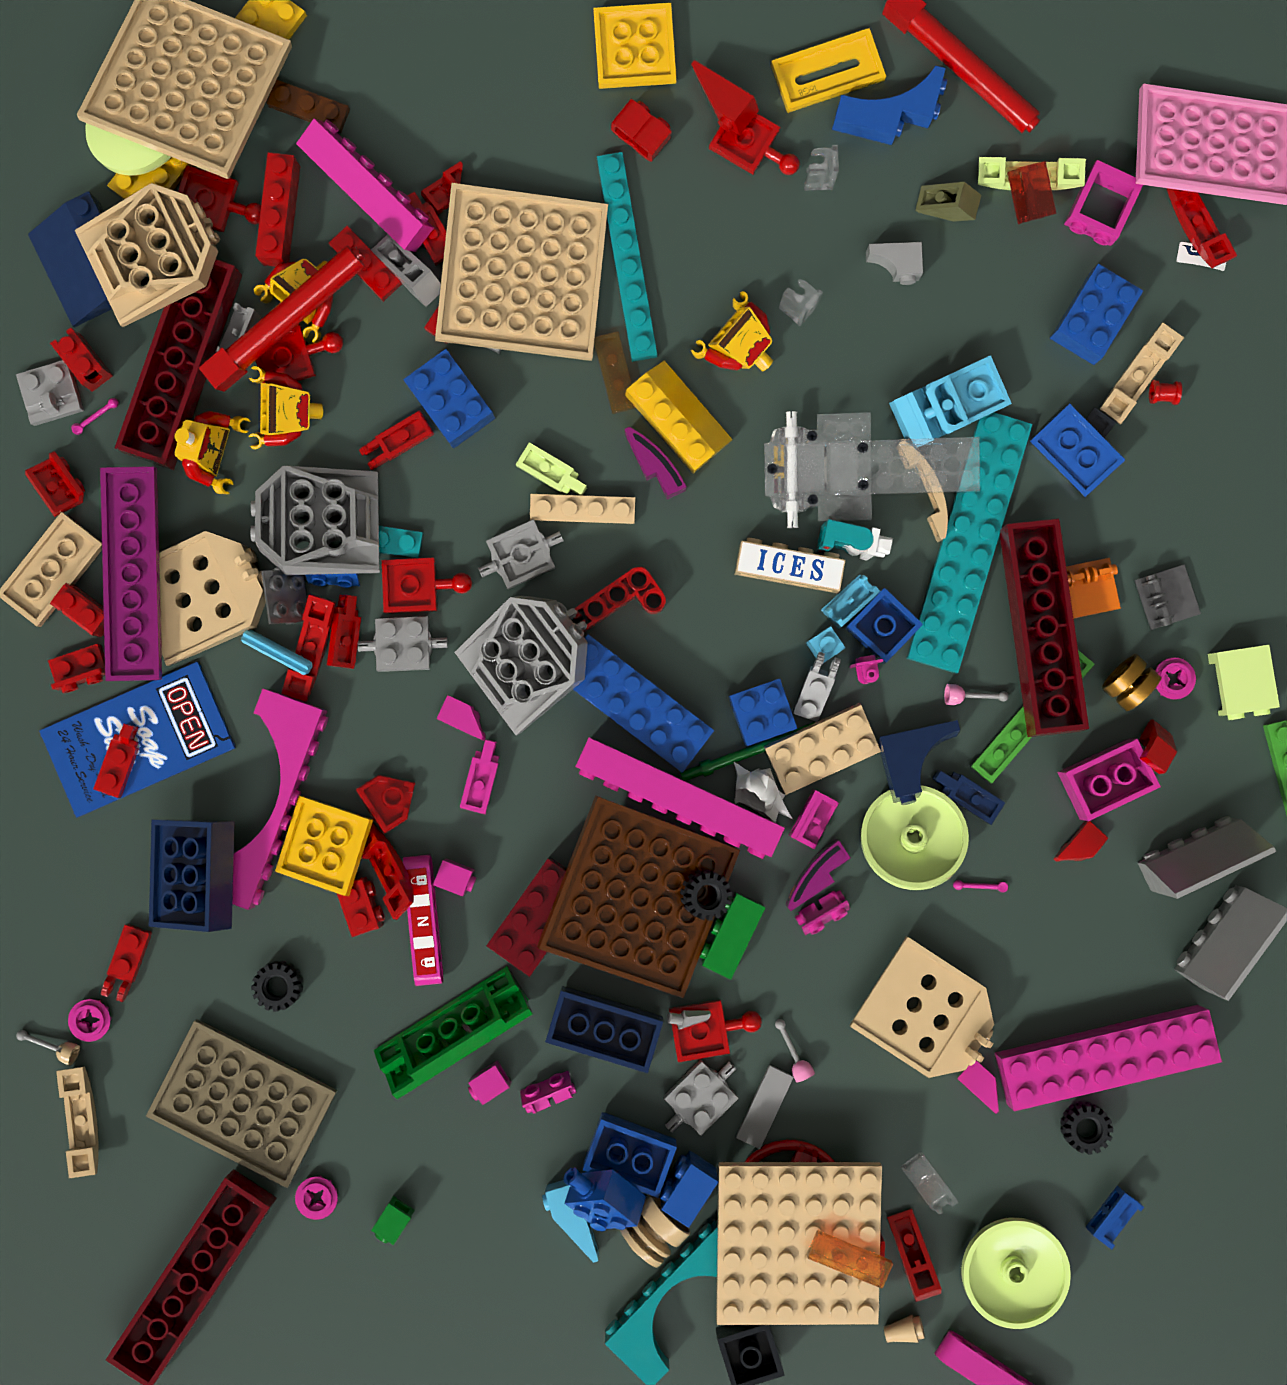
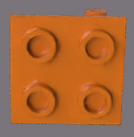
(1093, 587)

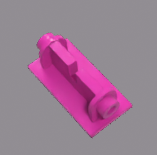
(867, 669)
(832, 910)
(536, 1096)

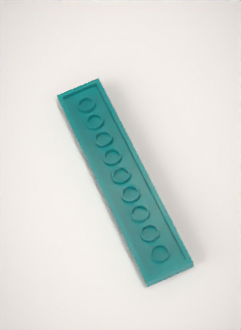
(969, 546)

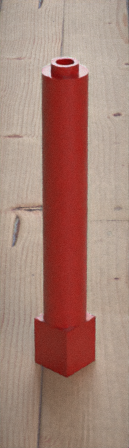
(914, 18)
(231, 363)

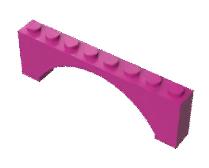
(294, 731)

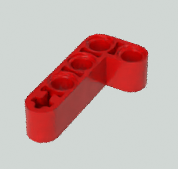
(631, 592)

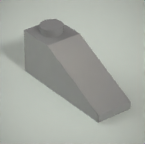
(408, 269)

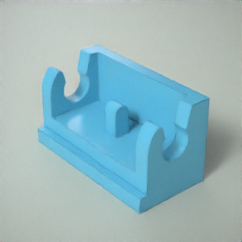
(850, 601)

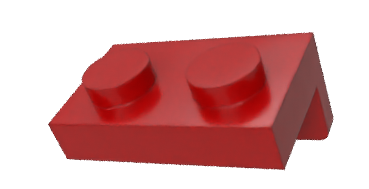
(56, 484)

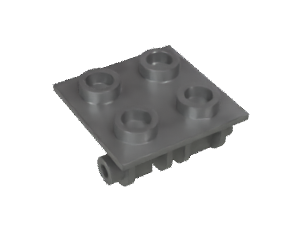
(284, 597)
(1167, 597)

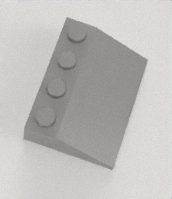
(1203, 857)
(1231, 941)

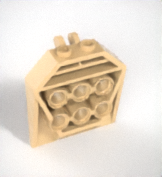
(189, 244)
(240, 588)
(953, 1043)

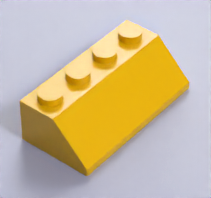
(678, 416)

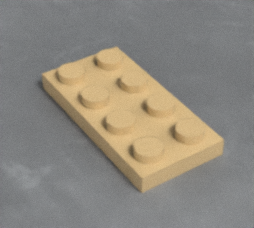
(55, 559)
(822, 748)

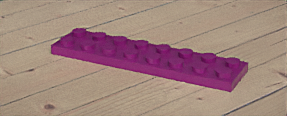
(131, 573)

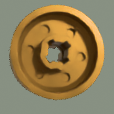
(1131, 682)

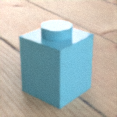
(827, 643)

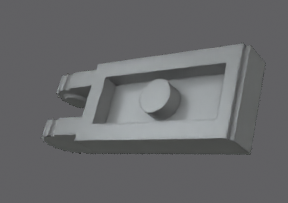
(816, 689)

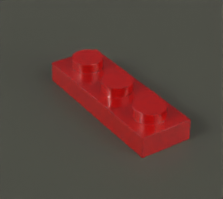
(375, 273)

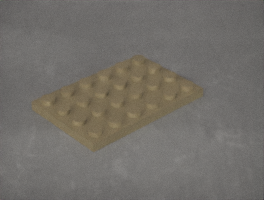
(241, 1103)

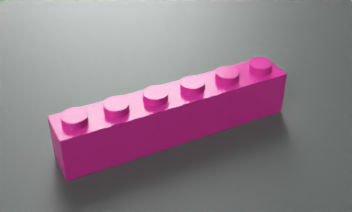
(365, 185)

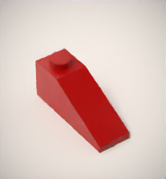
(730, 103)
(914, 1255)

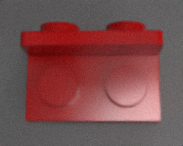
(77, 668)
(360, 908)

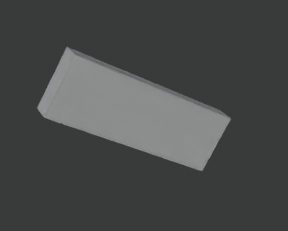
(764, 1106)

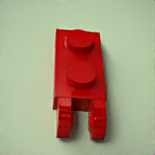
(398, 439)
(126, 960)

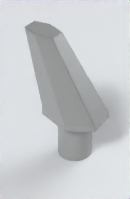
(688, 1018)

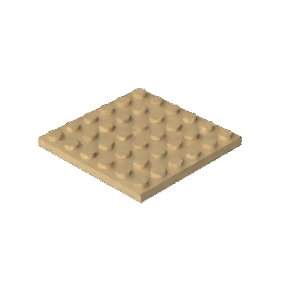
(185, 82)
(521, 272)
(765, 1232)

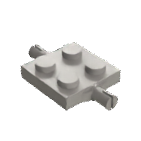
(520, 554)
(402, 644)
(700, 1097)

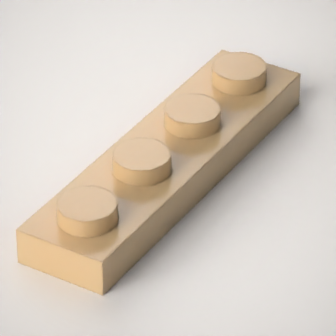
(582, 508)

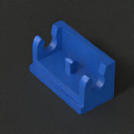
(1113, 1216)

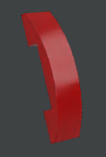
(1200, 227)
(311, 646)
(390, 872)

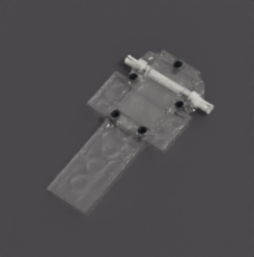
(843, 468)

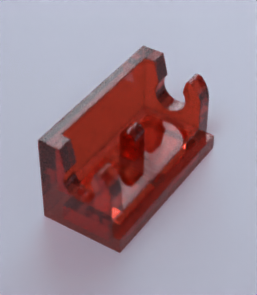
(1031, 192)

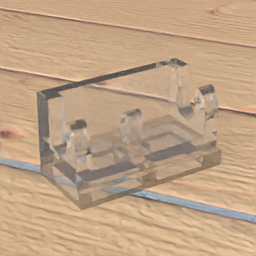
(823, 175)
(799, 306)
(928, 1183)

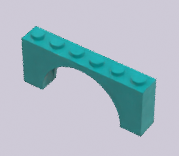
(633, 1333)

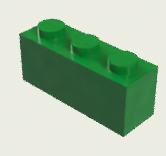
(732, 935)

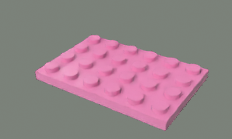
(1212, 144)

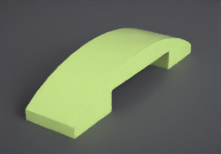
(1063, 174)

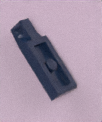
(970, 796)

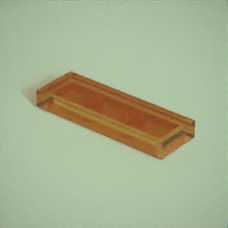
(614, 371)
(849, 1259)

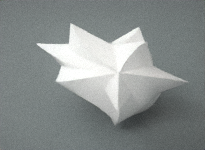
(760, 792)

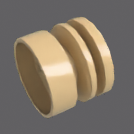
(654, 1232)

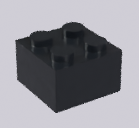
(749, 1353)

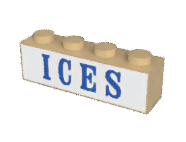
(790, 567)

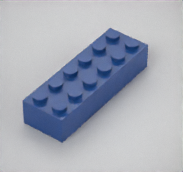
(641, 707)

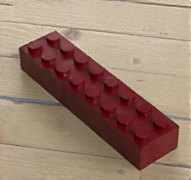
(171, 373)
(1043, 628)
(191, 1278)

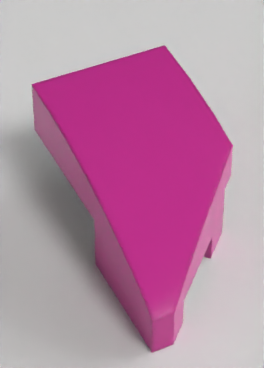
(461, 717)
(981, 1084)

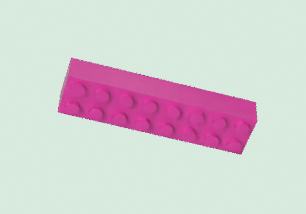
(680, 797)
(1107, 1057)

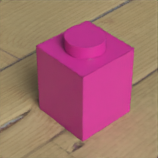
(455, 877)
(489, 1083)

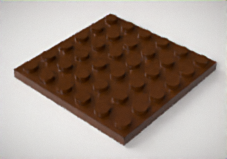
(624, 899)

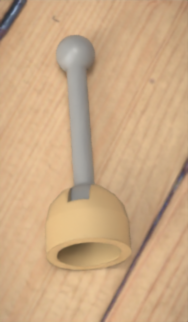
(65, 1052)

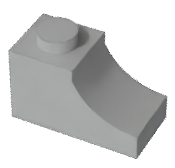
(900, 259)

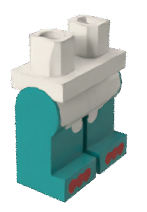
(853, 540)

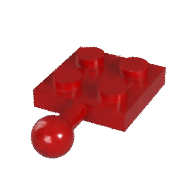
(752, 145)
(216, 197)
(292, 354)
(413, 585)
(710, 1036)

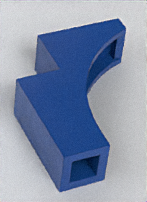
(884, 118)

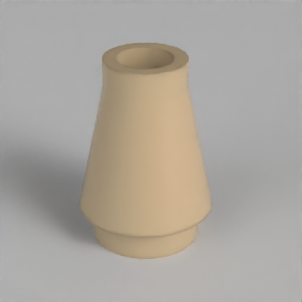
(905, 1330)

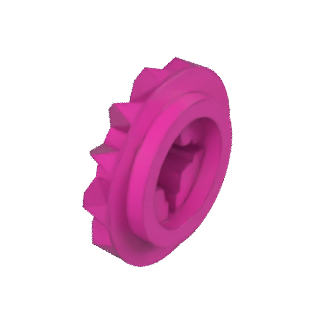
(1186, 677)
(82, 1029)
(319, 1209)

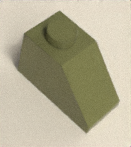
(949, 201)

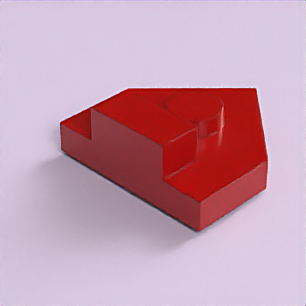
(387, 800)

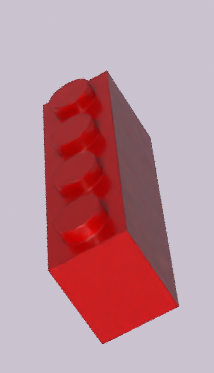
(278, 209)

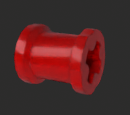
(1165, 392)

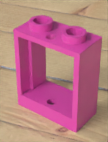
(1113, 180)

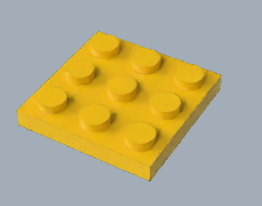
(635, 45)
(324, 845)

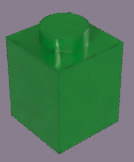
(392, 1221)

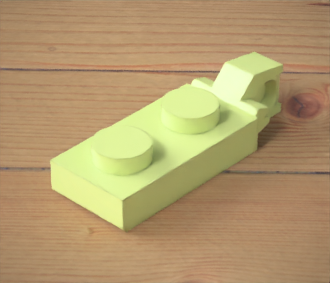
(550, 470)

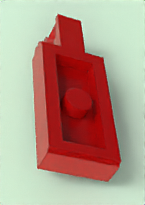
(436, 239)
(344, 633)
(118, 762)

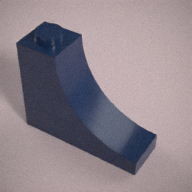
(905, 754)

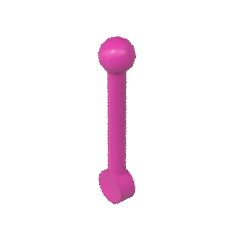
(78, 428)
(1001, 886)

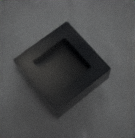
(1100, 421)

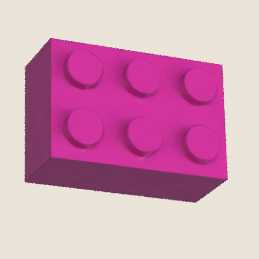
(1108, 779)

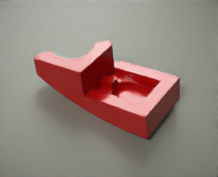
(439, 192)
(1083, 845)

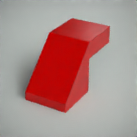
(1159, 747)

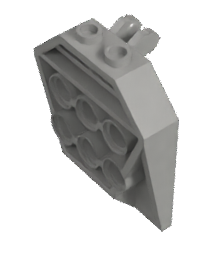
(278, 510)
(557, 643)

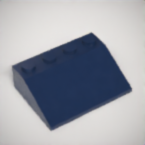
(67, 261)
(191, 874)

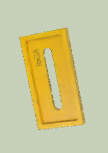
(853, 46)

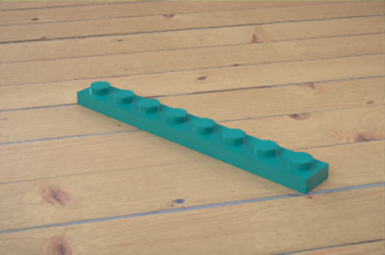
(627, 257)

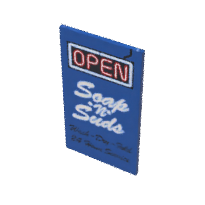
(175, 732)

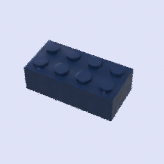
(604, 1029)

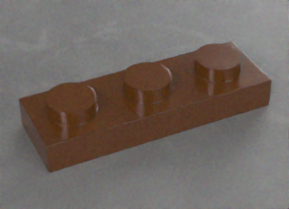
(307, 105)

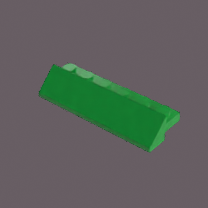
(452, 1032)

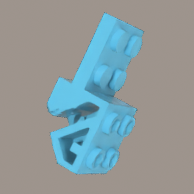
(951, 401)

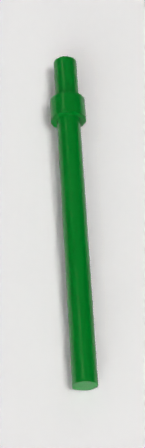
(708, 767)

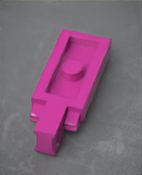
(481, 779)

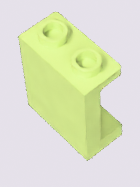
(1245, 681)

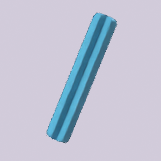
(276, 652)

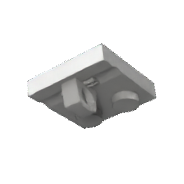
(49, 393)

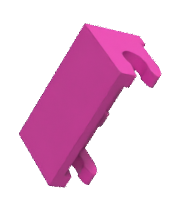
(813, 819)

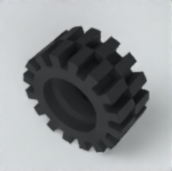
(721, 894)
(262, 992)
(1101, 1133)

